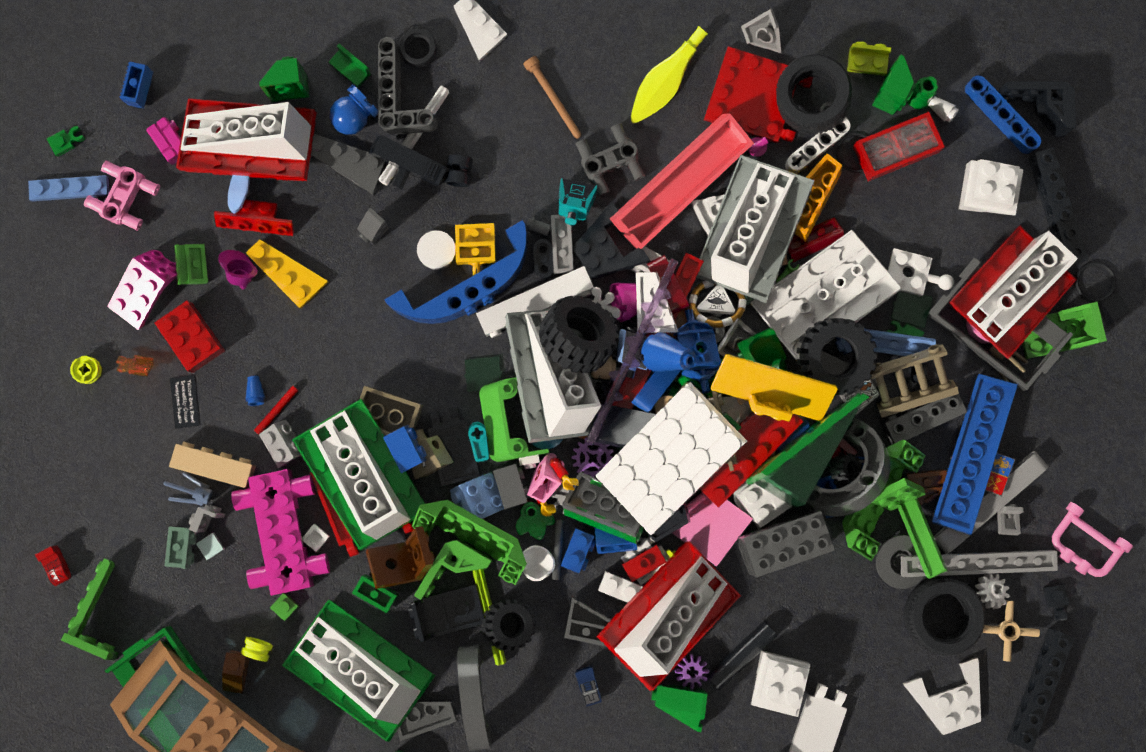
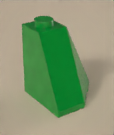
(682, 703)

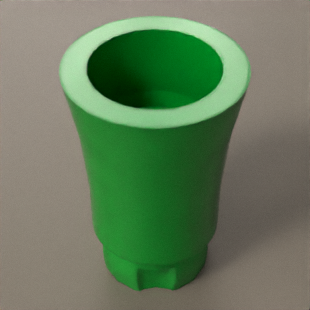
(923, 92)

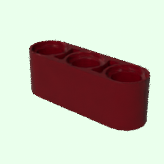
(678, 300)

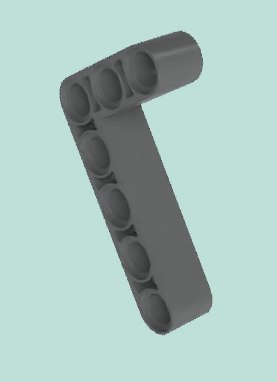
(393, 95)

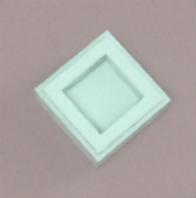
(210, 546)

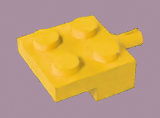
(475, 245)

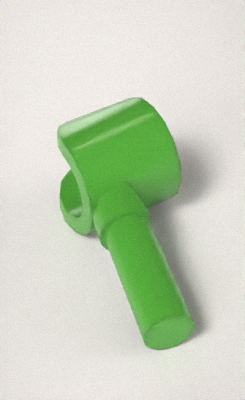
(788, 269)

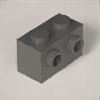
(511, 486)

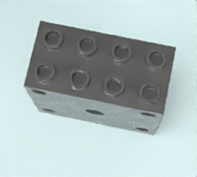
(785, 543)

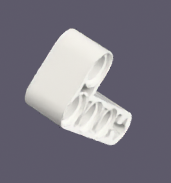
(817, 145)

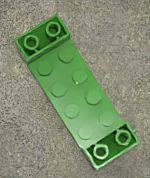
(862, 523)
(476, 532)

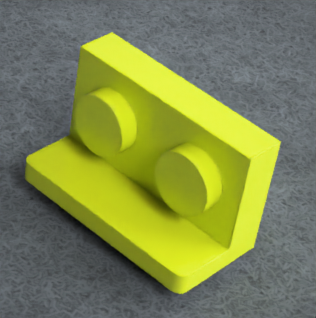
(868, 58)

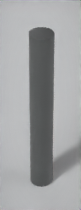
(558, 549)

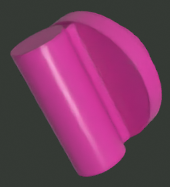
(759, 146)

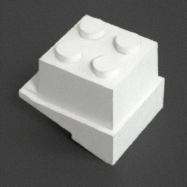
(991, 187)
(780, 683)

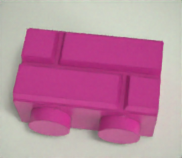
(166, 138)

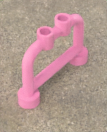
(1082, 565)

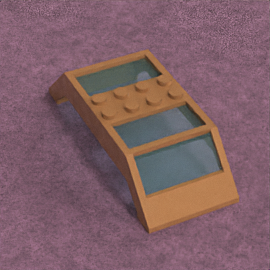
(177, 711)

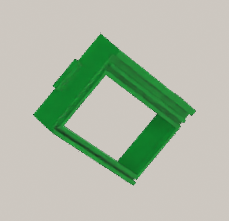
(125, 670)

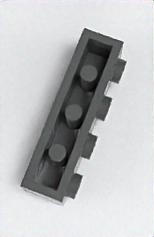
(922, 418)

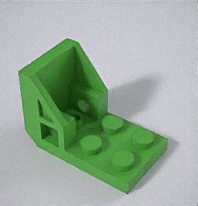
(1081, 321)
(467, 560)

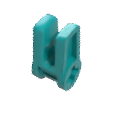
(479, 443)

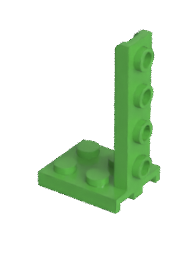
(904, 496)
(86, 607)

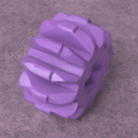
(697, 666)

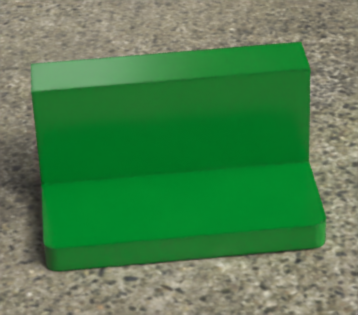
(349, 66)

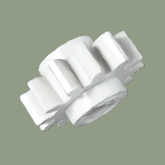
(992, 591)

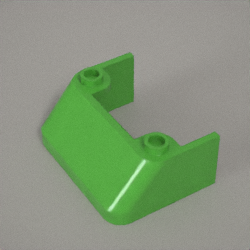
(500, 445)

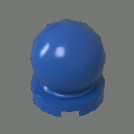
(351, 112)

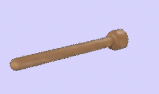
(533, 66)

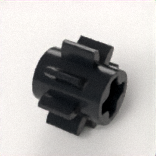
(602, 389)

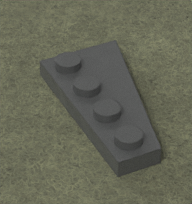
(349, 162)

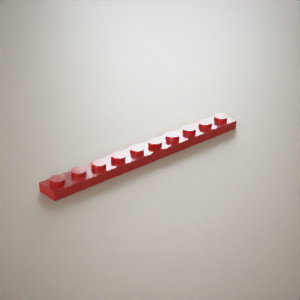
(685, 276)

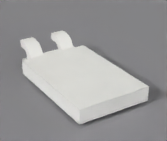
(819, 722)

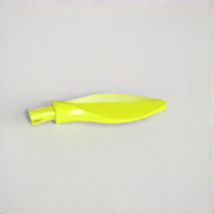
(664, 79)

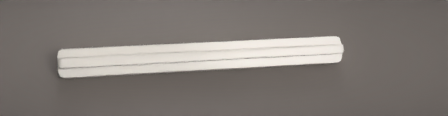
(412, 138)

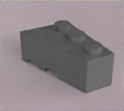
(585, 623)

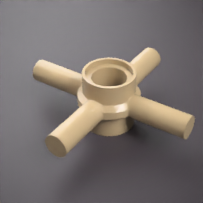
(1016, 631)

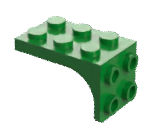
(762, 348)

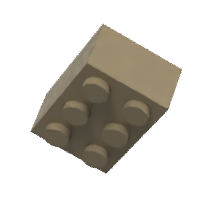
(390, 410)

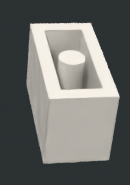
(618, 587)

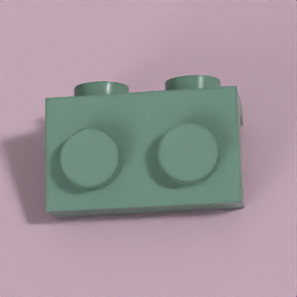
(179, 547)

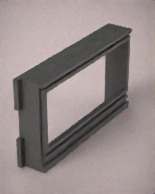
(1045, 329)

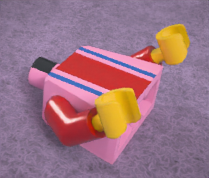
(547, 479)

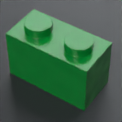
(381, 598)

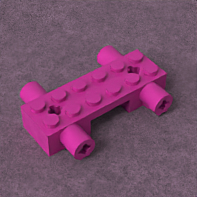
(280, 532)

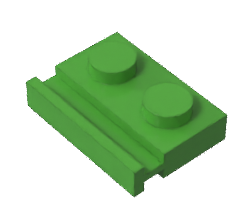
(191, 264)

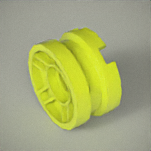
(87, 378)
(256, 649)

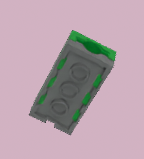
(599, 508)

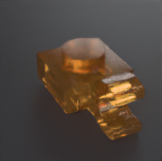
(137, 365)

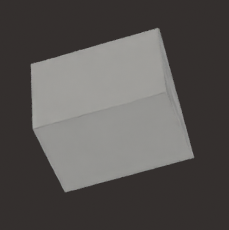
(736, 333)

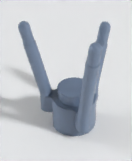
(201, 495)

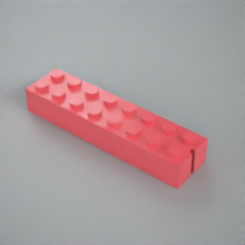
(682, 181)

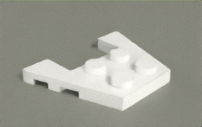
(953, 707)

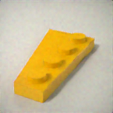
(290, 276)

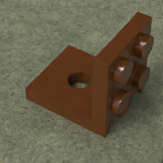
(410, 558)

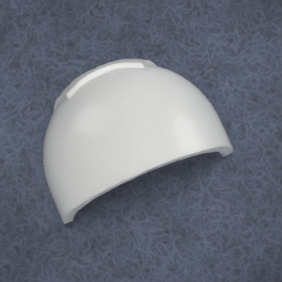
(539, 563)

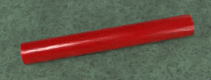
(276, 409)

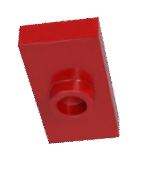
(644, 563)

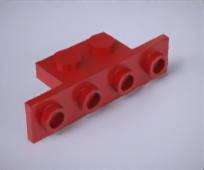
(255, 217)

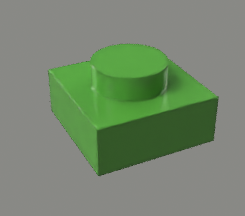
(284, 606)

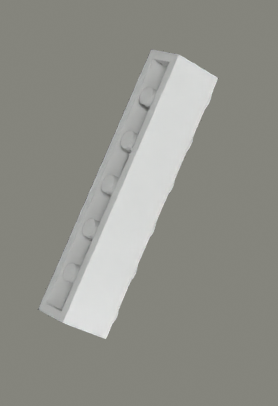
(539, 298)

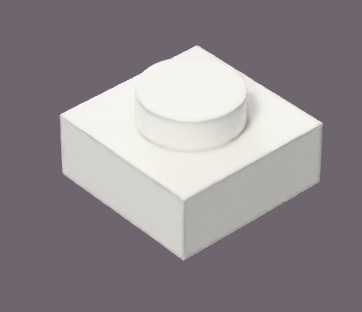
(529, 462)
(315, 537)

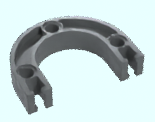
(858, 493)
(471, 698)

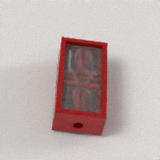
(898, 146)

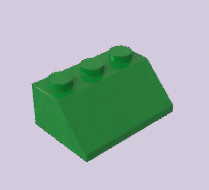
(285, 81)
(895, 88)

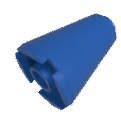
(666, 354)

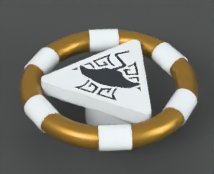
(717, 304)

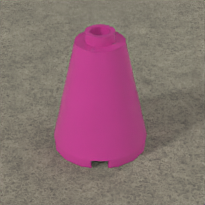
(625, 299)

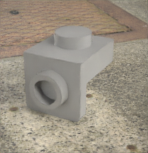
(1009, 520)

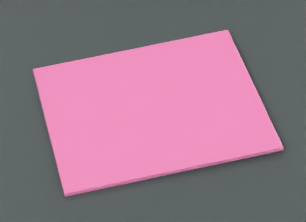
(714, 529)

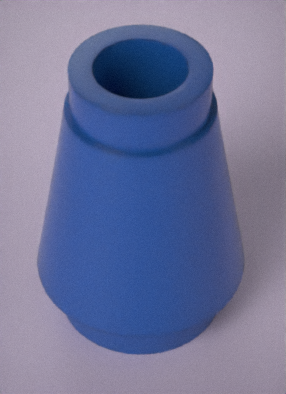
(254, 392)

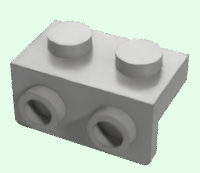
(279, 443)
(200, 520)

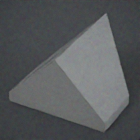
(763, 32)

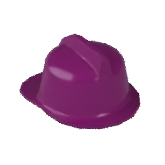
(237, 267)

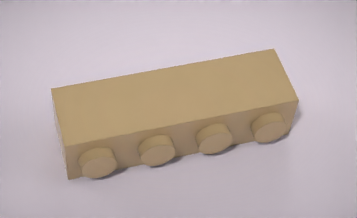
(211, 465)

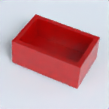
(189, 336)

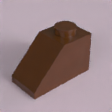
(235, 671)

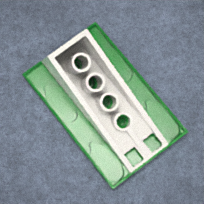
(359, 474)
(358, 670)

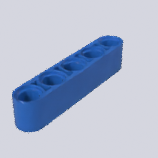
(1012, 116)
(654, 389)

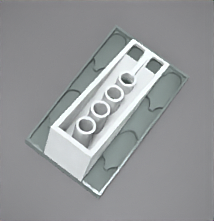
(754, 228)
(551, 397)

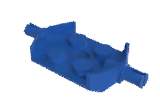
(706, 363)

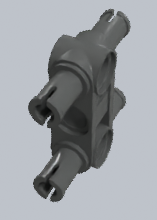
(610, 159)

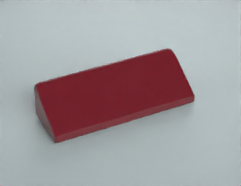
(819, 238)

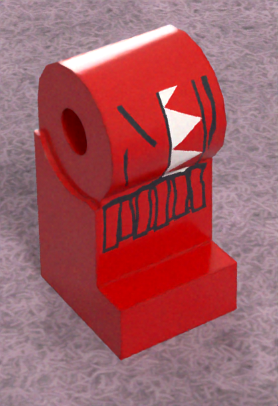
(54, 565)

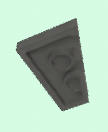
(427, 717)

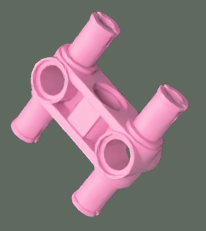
(122, 195)

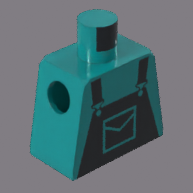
(575, 200)

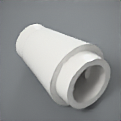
(943, 109)

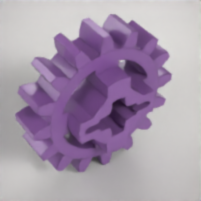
(586, 464)

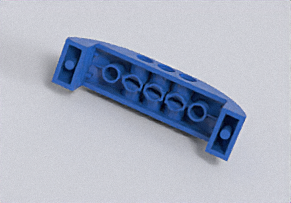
(440, 308)

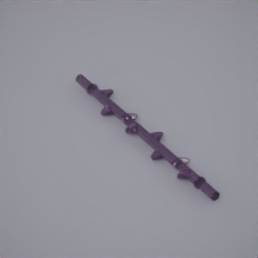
(634, 343)

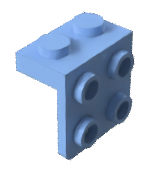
(478, 496)

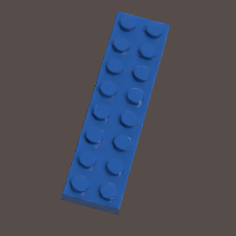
(974, 454)

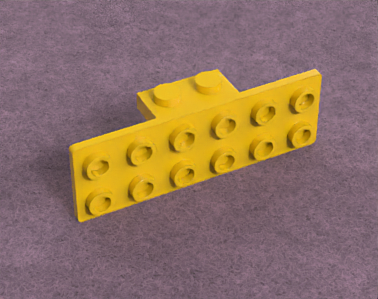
(773, 390)

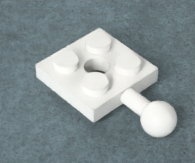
(920, 266)

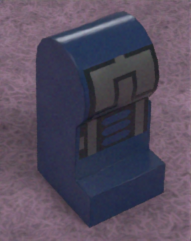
(588, 685)

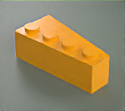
(825, 178)

